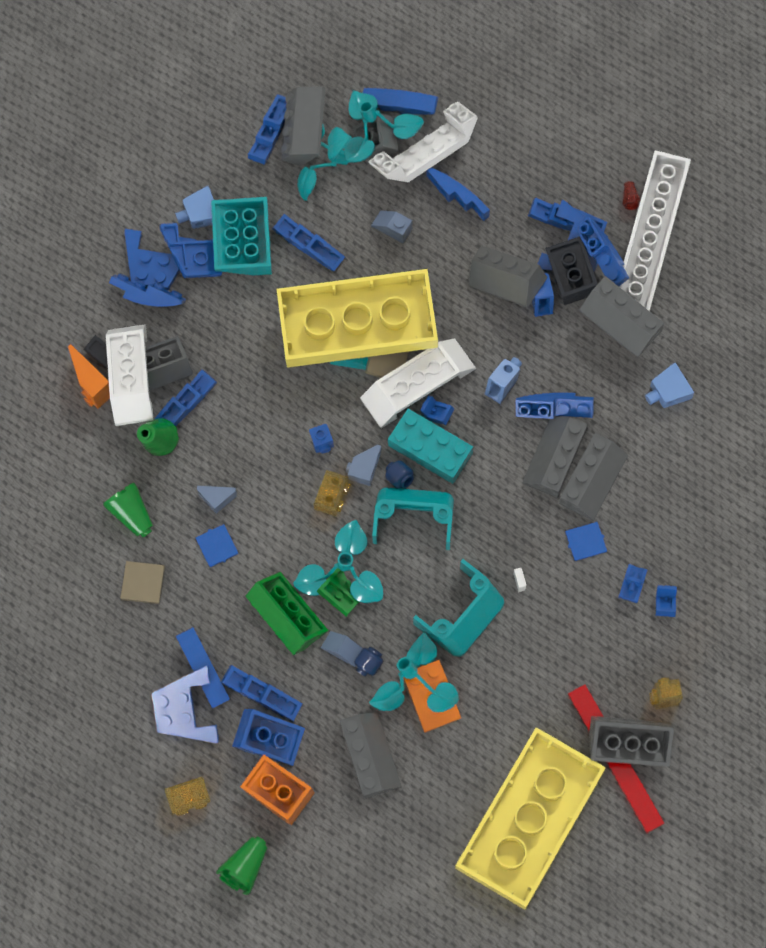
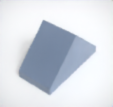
(217, 496)
(341, 647)

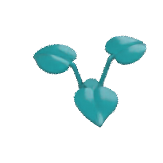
(364, 107)
(336, 142)
(352, 540)
(390, 694)

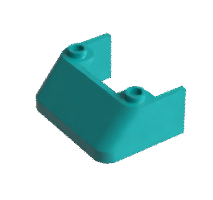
(438, 502)
(462, 634)

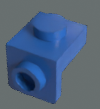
(436, 411)
(321, 438)
(666, 600)

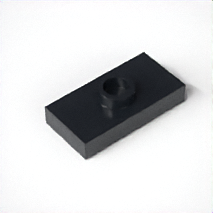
(97, 349)

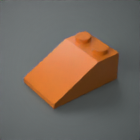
(93, 384)
(433, 675)
(277, 789)

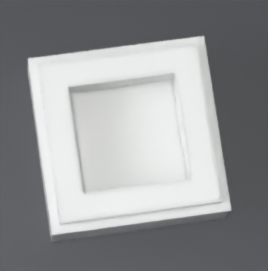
(520, 580)

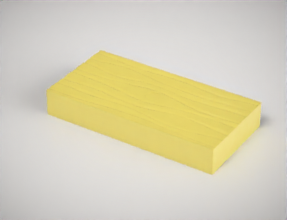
(357, 318)
(530, 818)

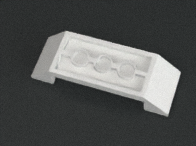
(431, 148)
(128, 375)
(415, 380)

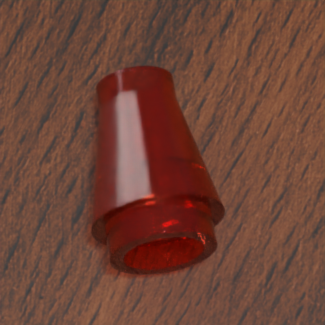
(630, 196)

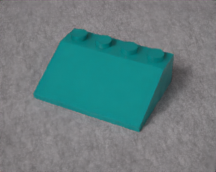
(241, 236)

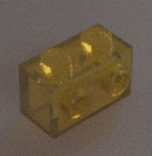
(331, 493)
(666, 693)
(187, 796)

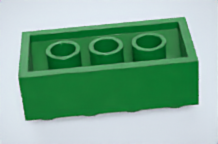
(286, 612)

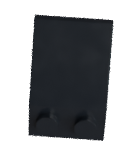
(572, 270)

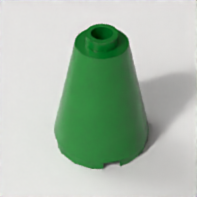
(158, 436)
(130, 510)
(244, 865)

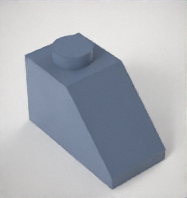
(393, 225)
(364, 466)

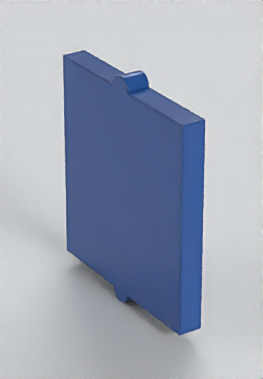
(586, 541)
(217, 545)

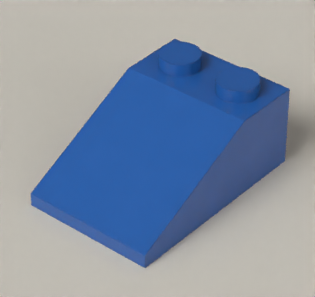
(268, 736)

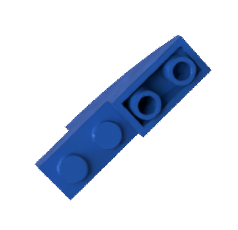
(602, 250)
(153, 296)
(554, 404)

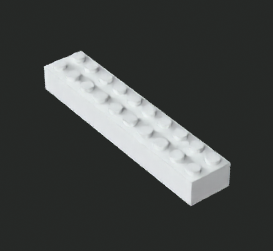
(654, 225)

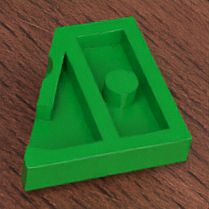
(337, 592)

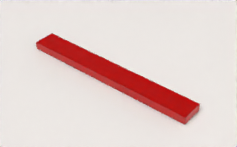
(623, 772)

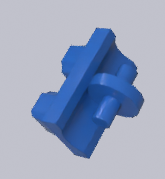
(633, 583)

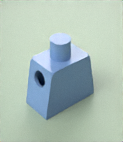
(197, 209)
(503, 379)
(669, 388)

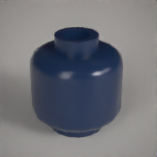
(399, 474)
(368, 661)

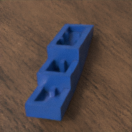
(403, 101)
(269, 131)
(454, 190)
(547, 213)
(308, 242)
(188, 398)
(197, 659)
(261, 693)

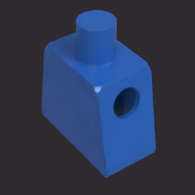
(544, 299)

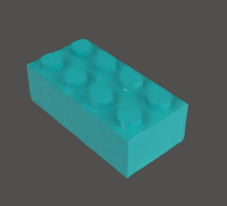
(430, 446)

